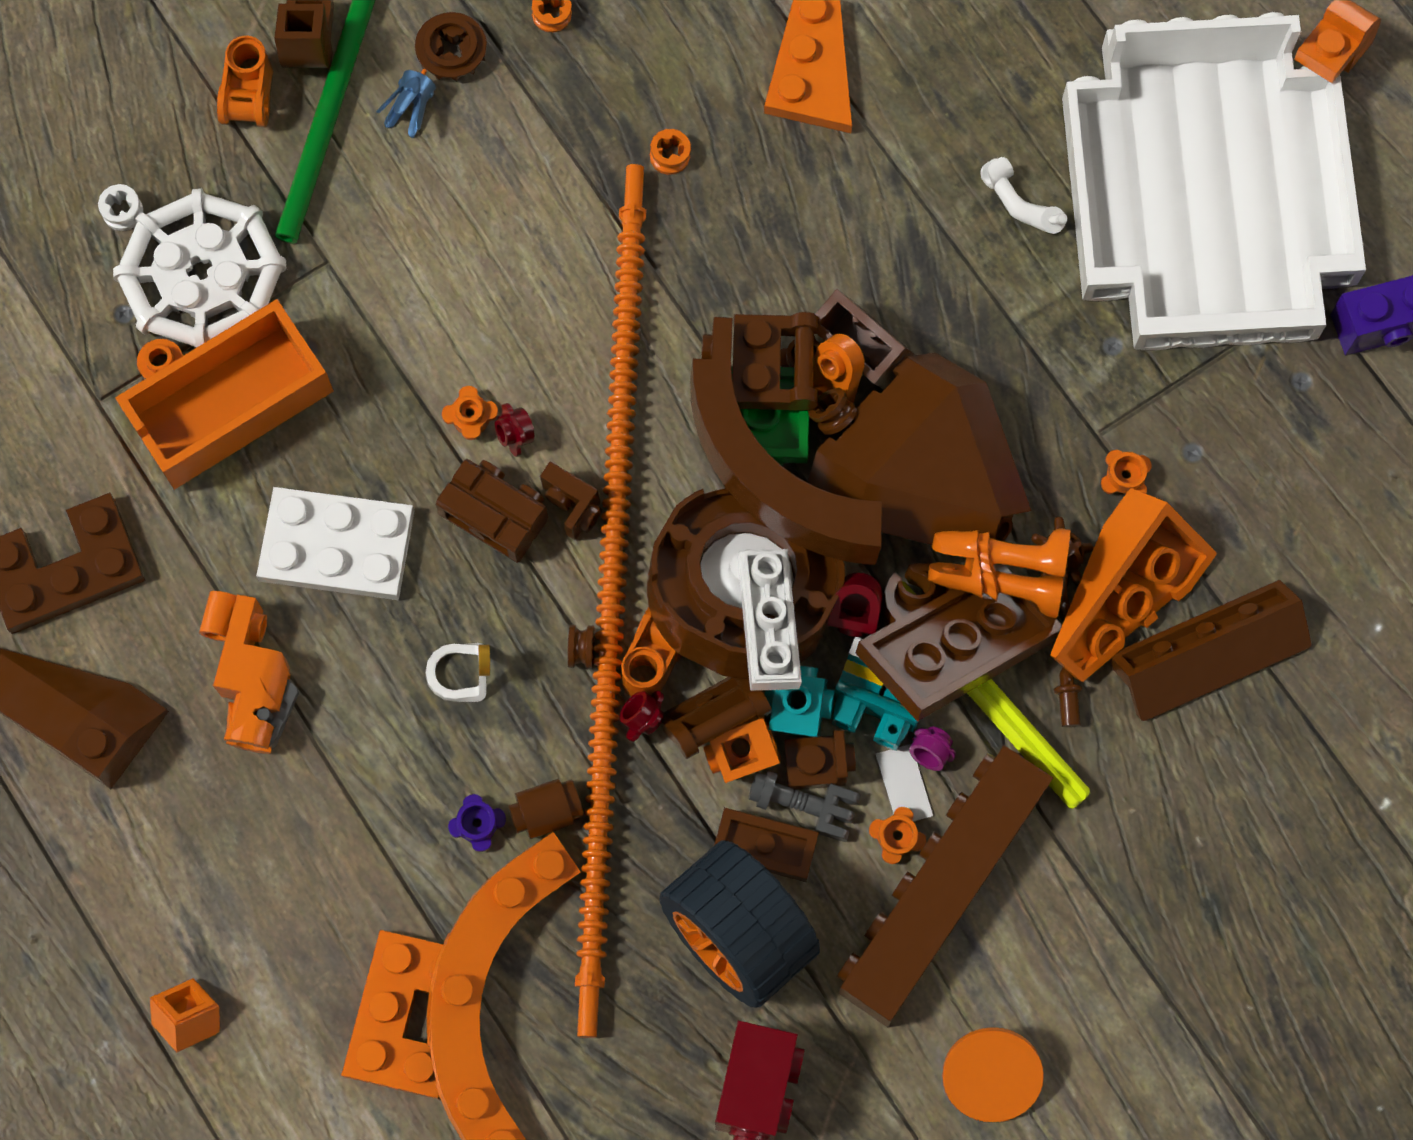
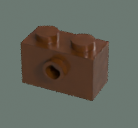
(879, 347)

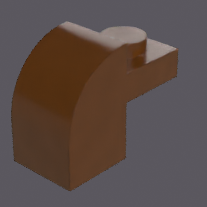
(304, 33)

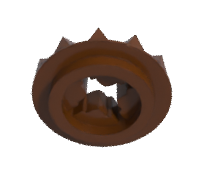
(453, 28)

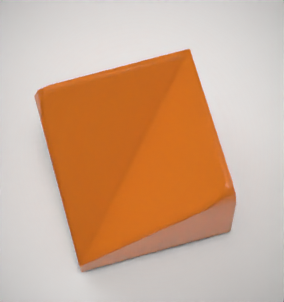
(185, 1015)

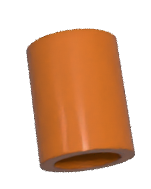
(217, 615)

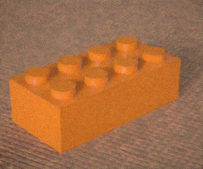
(225, 394)

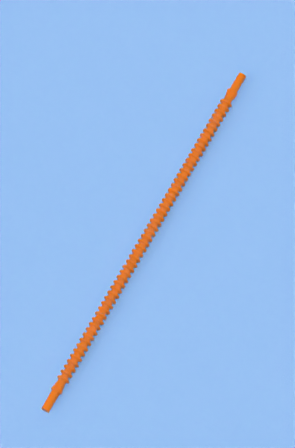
(590, 972)

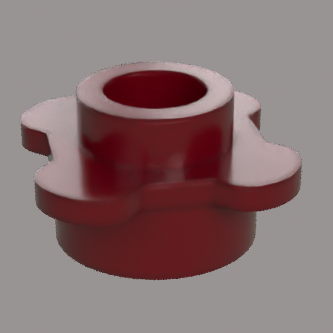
(514, 428)
(642, 714)

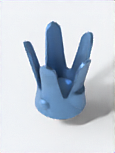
(412, 88)

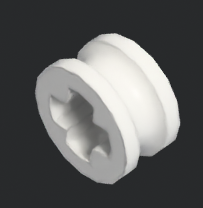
(116, 194)

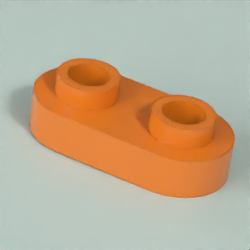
(838, 365)

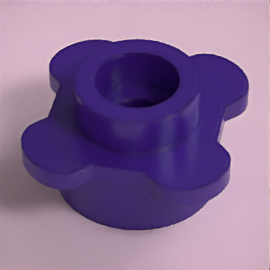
(473, 809)

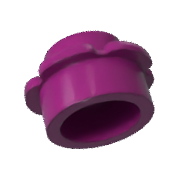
(932, 748)

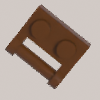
(758, 361)
(713, 713)

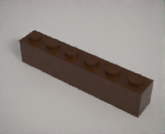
(944, 886)

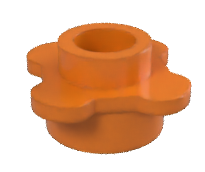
(470, 426)
(1120, 461)
(895, 849)

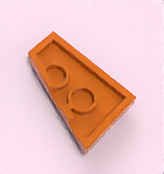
(812, 68)

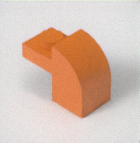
(1338, 39)

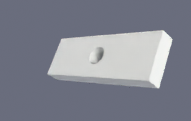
(769, 642)

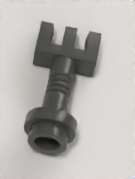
(827, 809)

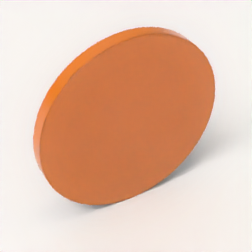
(992, 1074)

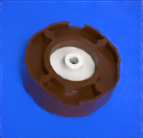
(697, 582)

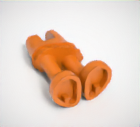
(981, 577)

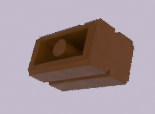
(493, 509)

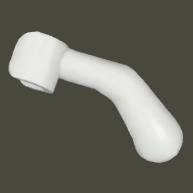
(996, 176)

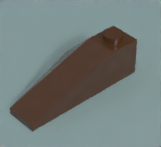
(78, 713)

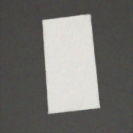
(904, 782)

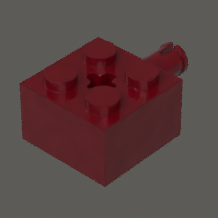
(756, 1083)

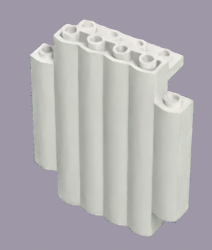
(1212, 183)

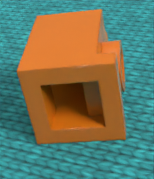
(762, 751)

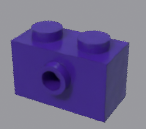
(1375, 316)

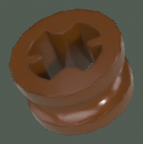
(833, 411)
(581, 646)

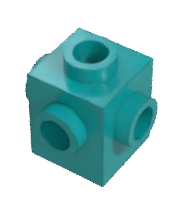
(807, 719)

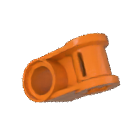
(246, 91)
(650, 650)

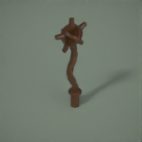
(1068, 690)

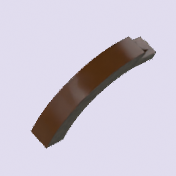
(771, 494)

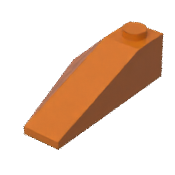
(1134, 570)

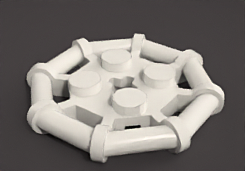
(192, 245)

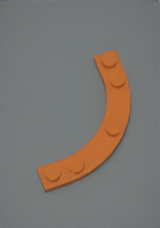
(460, 981)

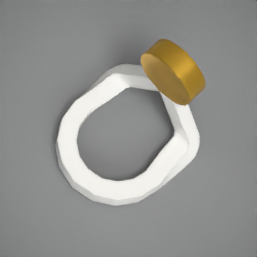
(471, 694)

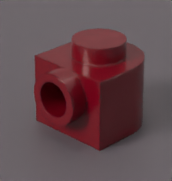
(857, 605)

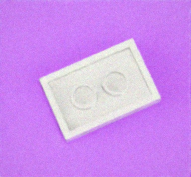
(335, 543)

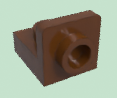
(569, 491)
(819, 761)

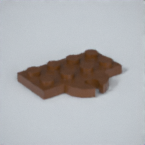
(949, 640)

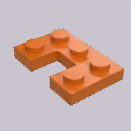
(378, 1041)

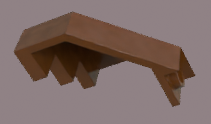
(928, 454)

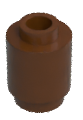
(546, 808)

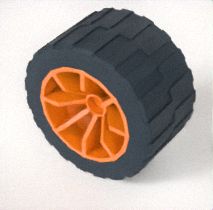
(740, 923)

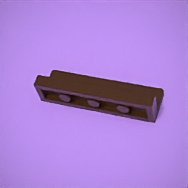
(1213, 649)

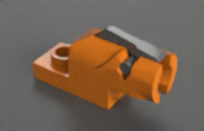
(255, 681)

